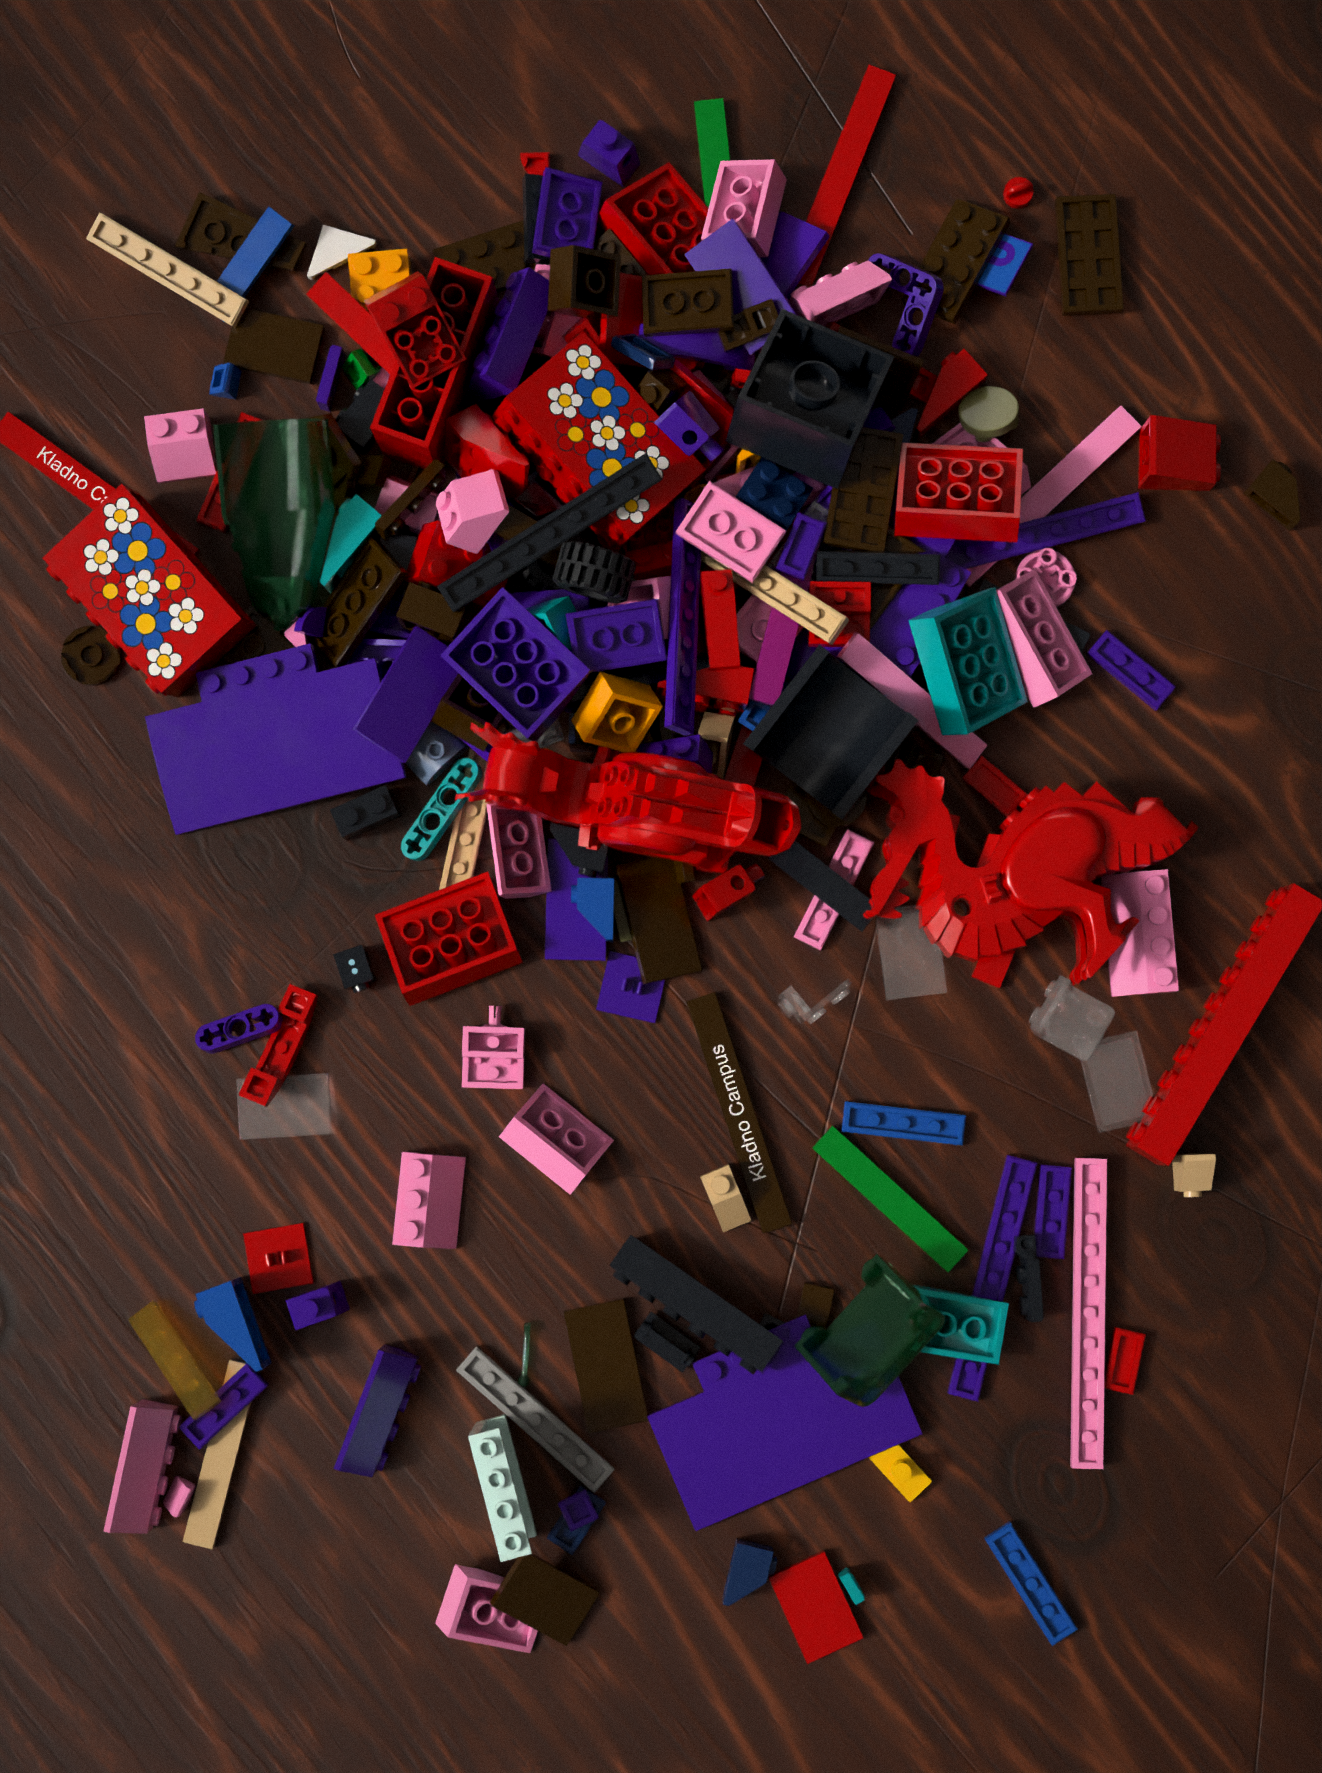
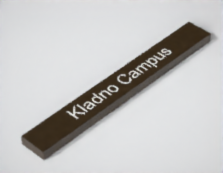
(738, 1112)

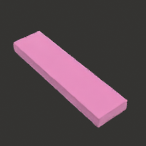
(846, 863)

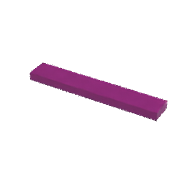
(776, 649)

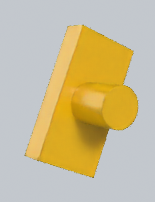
(901, 1471)

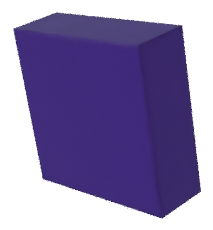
(578, 1510)

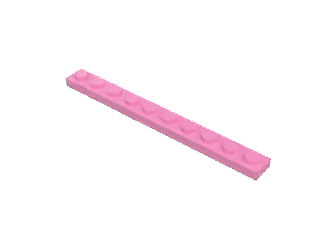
(1088, 1313)

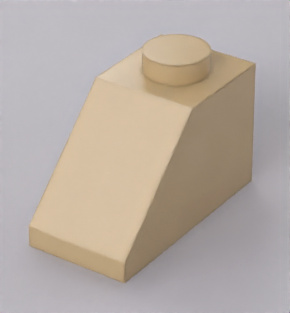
(717, 734)
(1193, 1173)
(725, 1198)

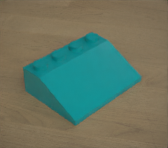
(968, 662)

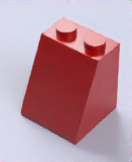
(1178, 455)

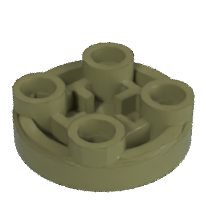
(989, 412)

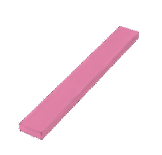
(1071, 472)

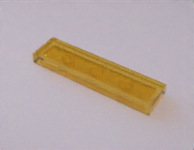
(174, 1360)

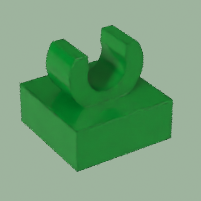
(359, 368)

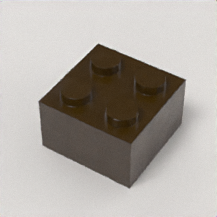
(584, 282)
(431, 612)
(461, 707)

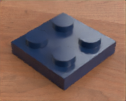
(774, 493)

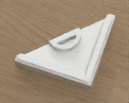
(334, 248)

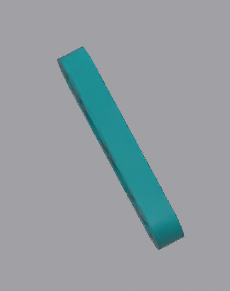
(445, 812)

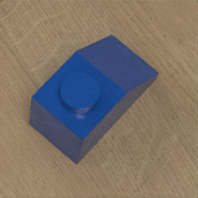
(596, 903)

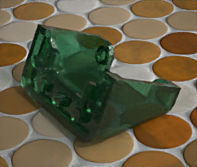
(872, 1335)

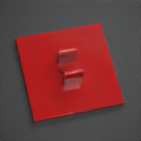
(278, 1258)

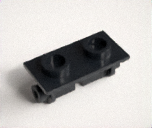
(666, 1342)

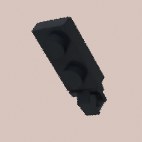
(1029, 1276)

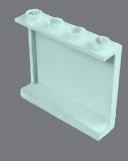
(502, 1487)

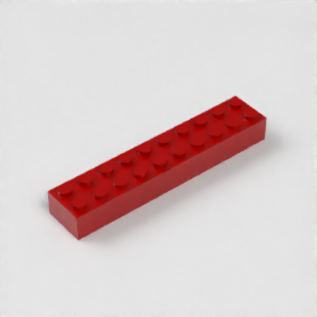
(1224, 1023)

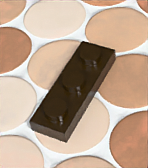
(411, 500)

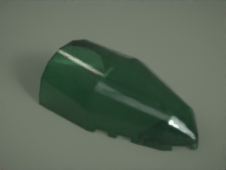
(279, 508)

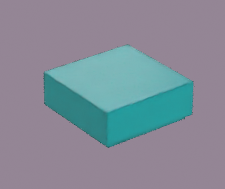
(851, 1585)

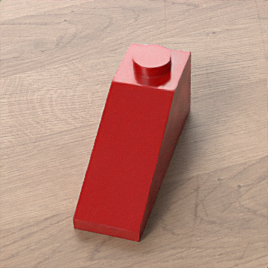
(955, 381)
(720, 619)

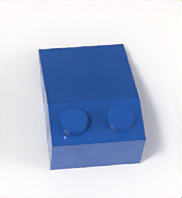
(233, 1320)

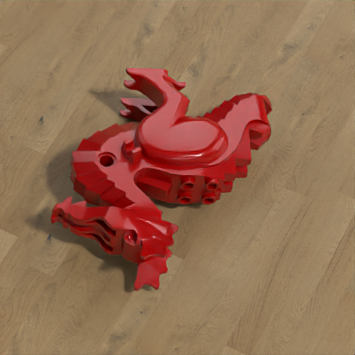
(638, 802)
(1023, 875)

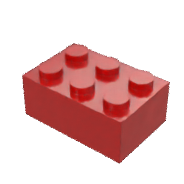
(437, 561)

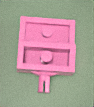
(493, 1055)

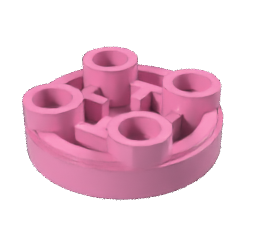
(1054, 572)

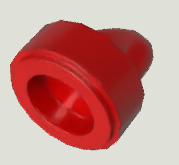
(1018, 192)

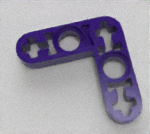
(918, 299)

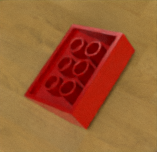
(657, 220)
(959, 492)
(448, 939)

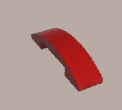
(282, 1047)

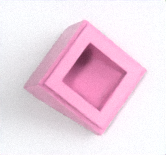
(296, 638)
(179, 1496)

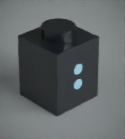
(355, 968)

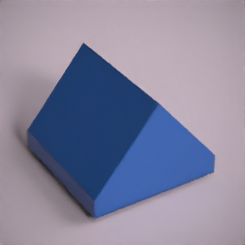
(225, 381)

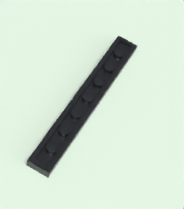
(549, 532)

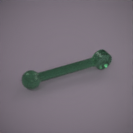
(524, 1380)

